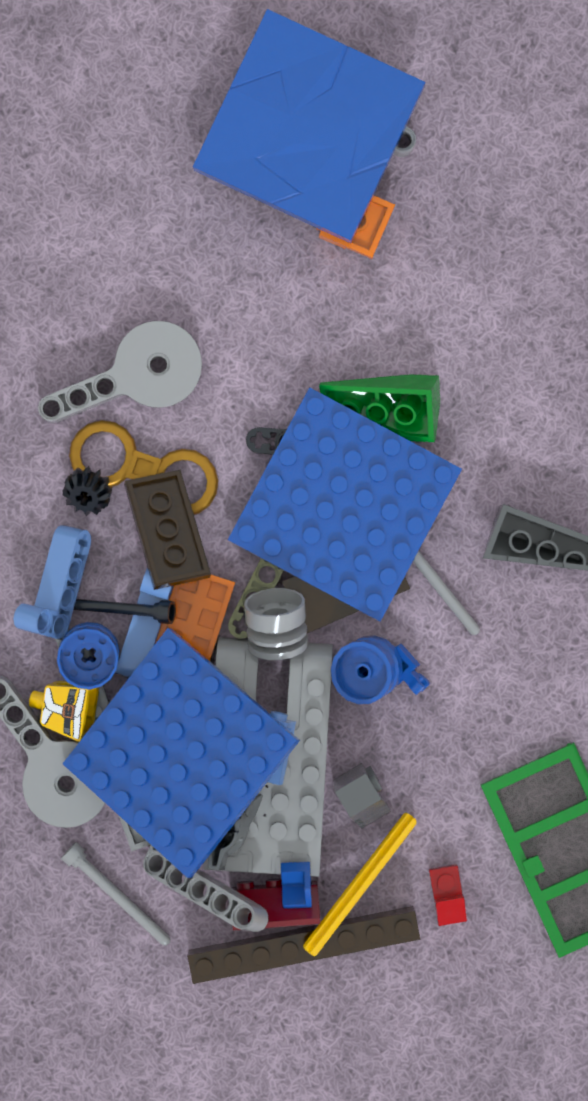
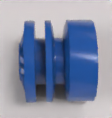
(88, 672)

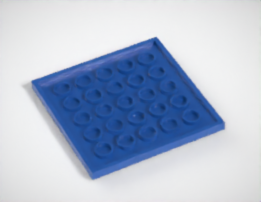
(344, 504)
(180, 752)

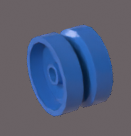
(366, 669)

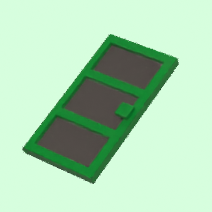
(546, 830)

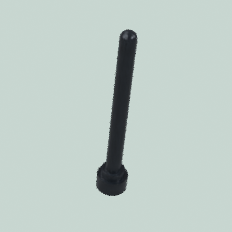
(163, 611)

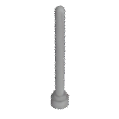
(446, 594)
(77, 858)

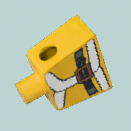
(66, 708)

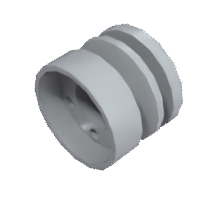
(276, 623)

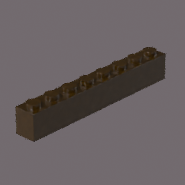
(287, 947)

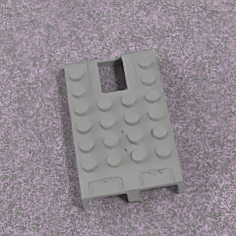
(295, 808)

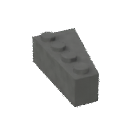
(360, 795)

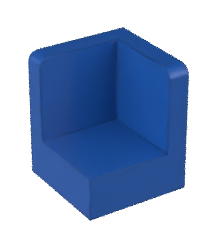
(296, 885)

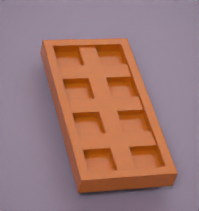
(200, 612)

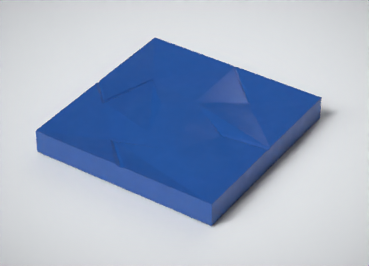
(309, 126)

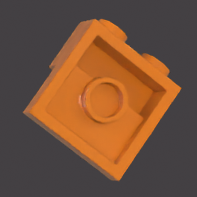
(369, 231)

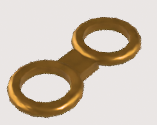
(141, 464)

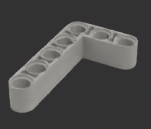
(215, 897)

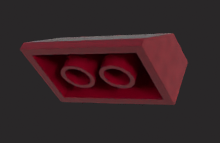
(270, 898)

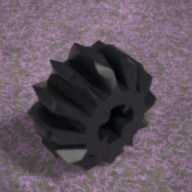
(87, 491)

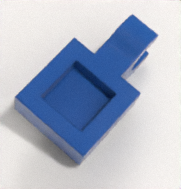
(414, 680)

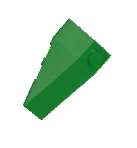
(399, 403)

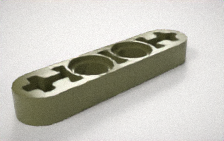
(254, 585)

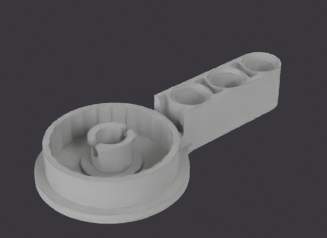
(133, 375)
(45, 767)

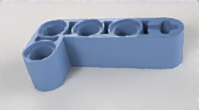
(58, 585)
(142, 629)

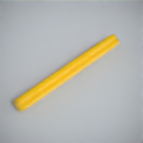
(359, 884)

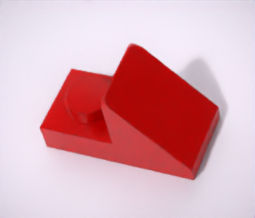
(448, 895)

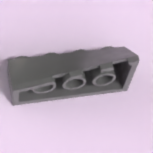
(532, 540)

